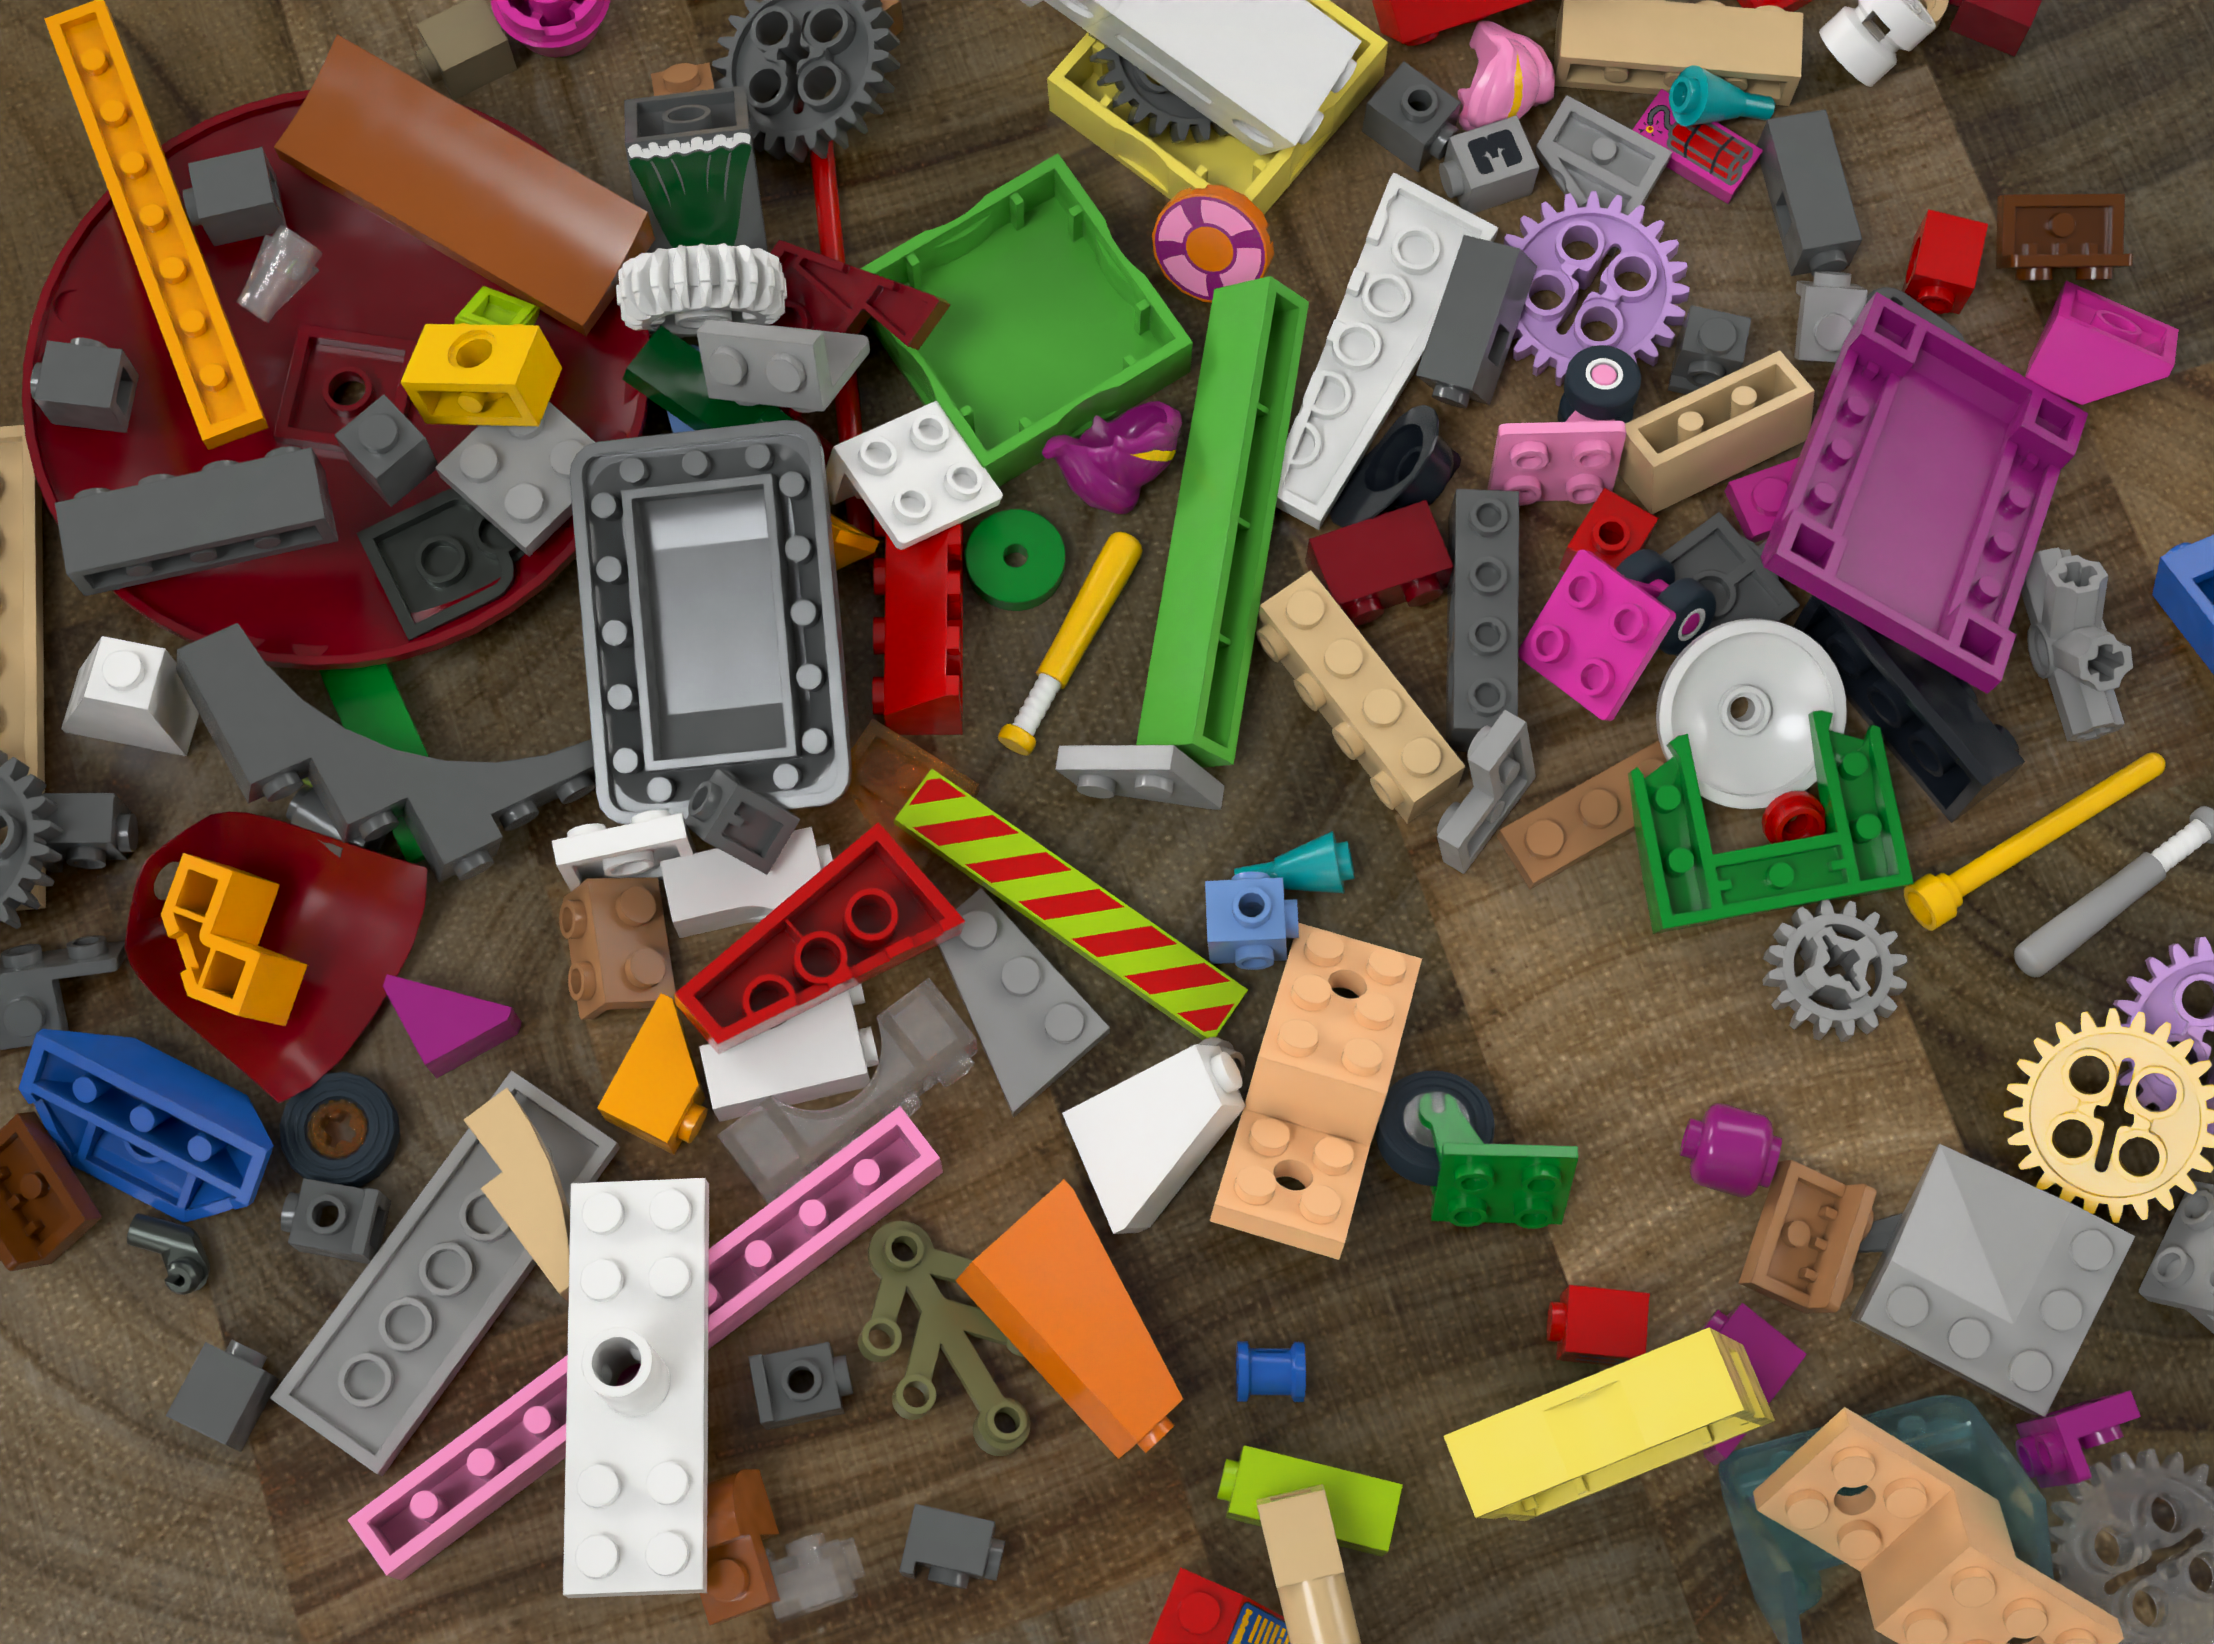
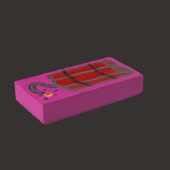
(1702, 152)

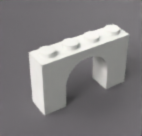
(806, 1055)

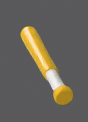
(1080, 626)

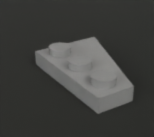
(1018, 1003)

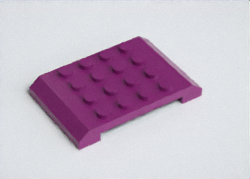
(1924, 491)

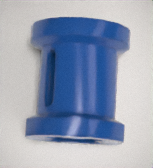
(1270, 1371)

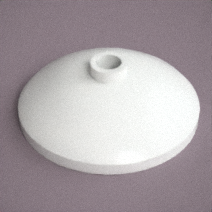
(1769, 747)

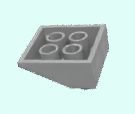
(1992, 1279)

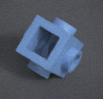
(1249, 920)

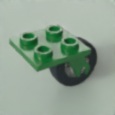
(1442, 1136)

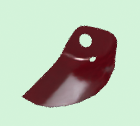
(337, 914)

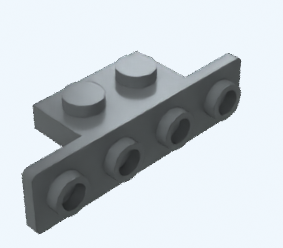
(32, 989)

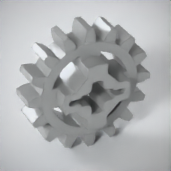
(1846, 992)

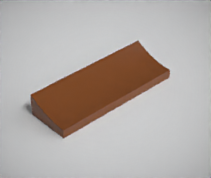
(464, 186)

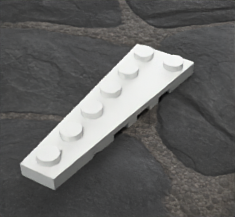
(1373, 343)

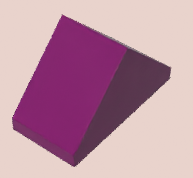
(447, 1024)

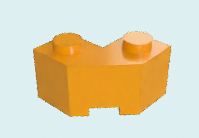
(218, 926)

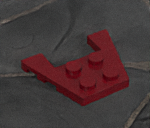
(842, 298)

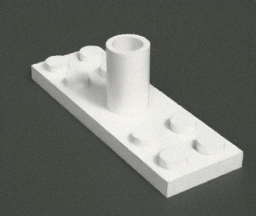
(640, 1446)

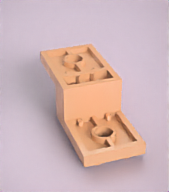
(1317, 1091)
(1924, 1544)

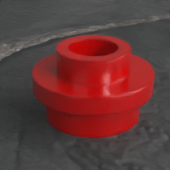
(1788, 805)

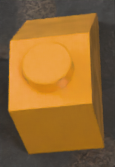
(658, 1084)

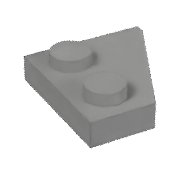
(1139, 772)

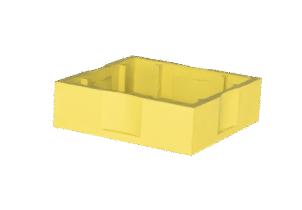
(1220, 159)
(1609, 1427)

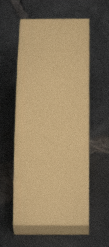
(529, 1186)

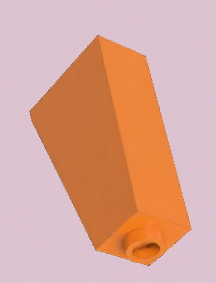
(1075, 1322)

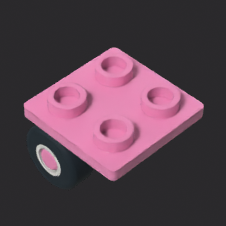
(1581, 450)

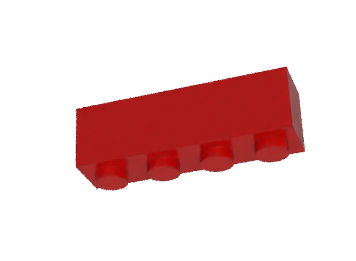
(920, 635)

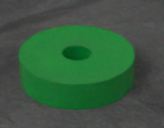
(1011, 533)

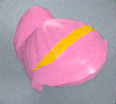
(1508, 78)

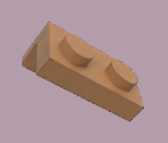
(616, 945)
(1808, 1239)

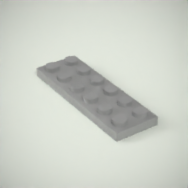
(429, 1294)

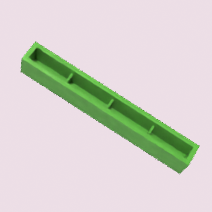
(1224, 521)

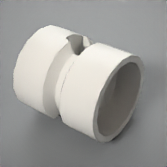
(1863, 45)

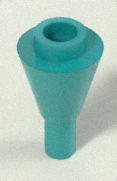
(1706, 98)
(1313, 866)

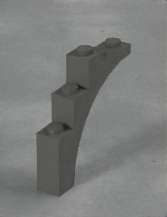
(279, 739)

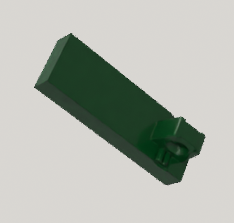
(674, 378)

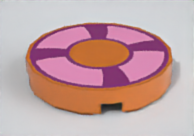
(1211, 240)

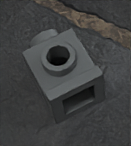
(1708, 348)
(94, 830)
(352, 1237)
(780, 1405)
(952, 1547)

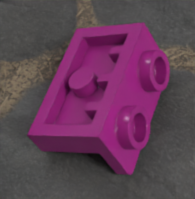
(2053, 1443)

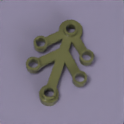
(939, 1325)

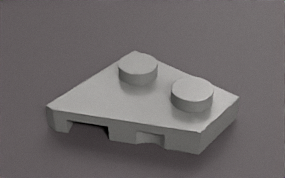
(1600, 155)

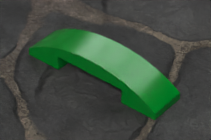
(374, 708)

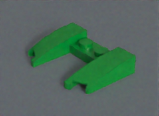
(1854, 859)

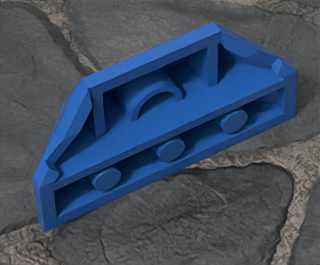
(147, 1122)

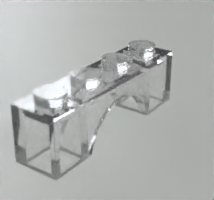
(920, 1047)

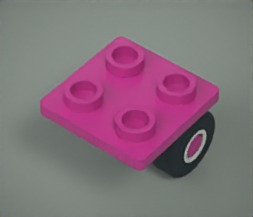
(1609, 624)

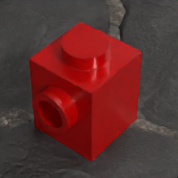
(1611, 530)

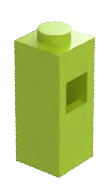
(1359, 1504)

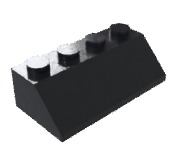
(1921, 710)

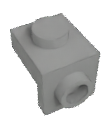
(1826, 314)

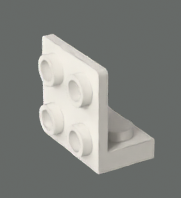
(912, 476)

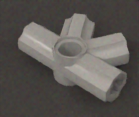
(2072, 643)

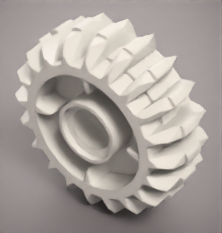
(700, 283)

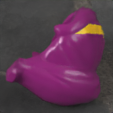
(1118, 455)

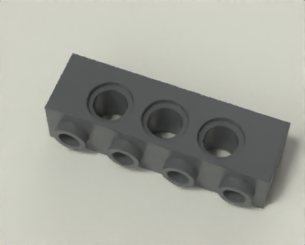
(1481, 612)

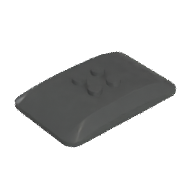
(711, 617)

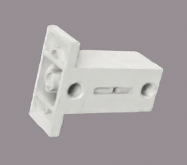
(1239, 62)

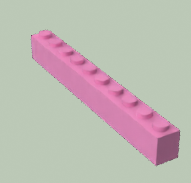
(745, 1275)

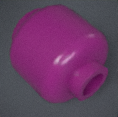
(1731, 1150)

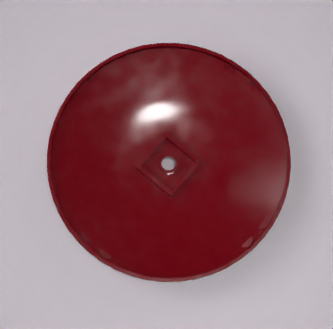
(343, 326)

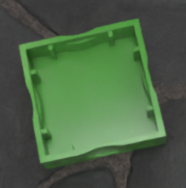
(1038, 323)

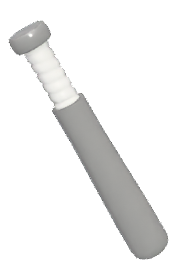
(2099, 907)

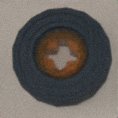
(332, 1100)

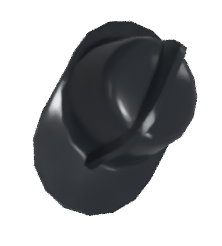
(1401, 470)

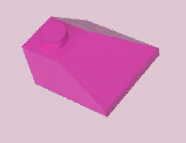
(2099, 348)

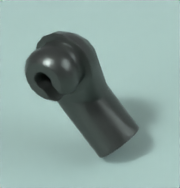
(179, 1248)

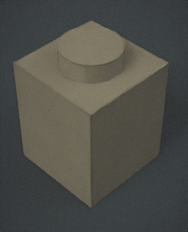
(464, 48)

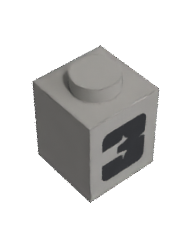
(1489, 166)

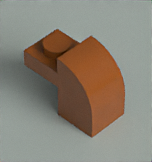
(736, 1559)

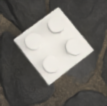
(623, 850)

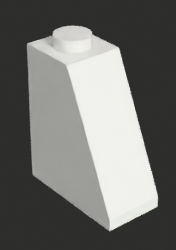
(132, 698)
(1155, 1132)

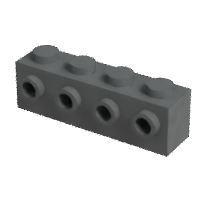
(195, 520)

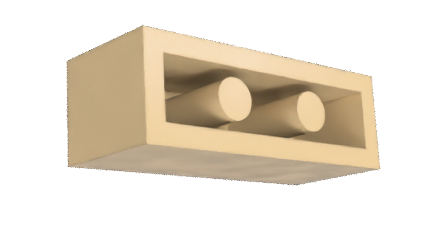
(1716, 432)

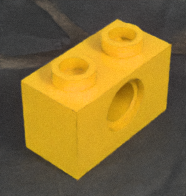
(481, 374)

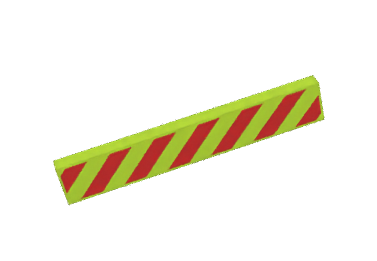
(1070, 906)

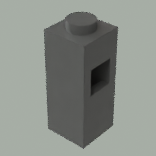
(1809, 193)
(1476, 321)

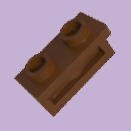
(2061, 233)
(40, 1197)

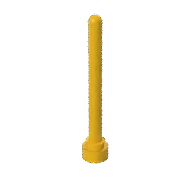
(1936, 898)

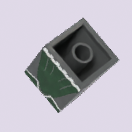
(695, 168)

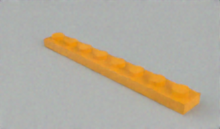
(156, 224)

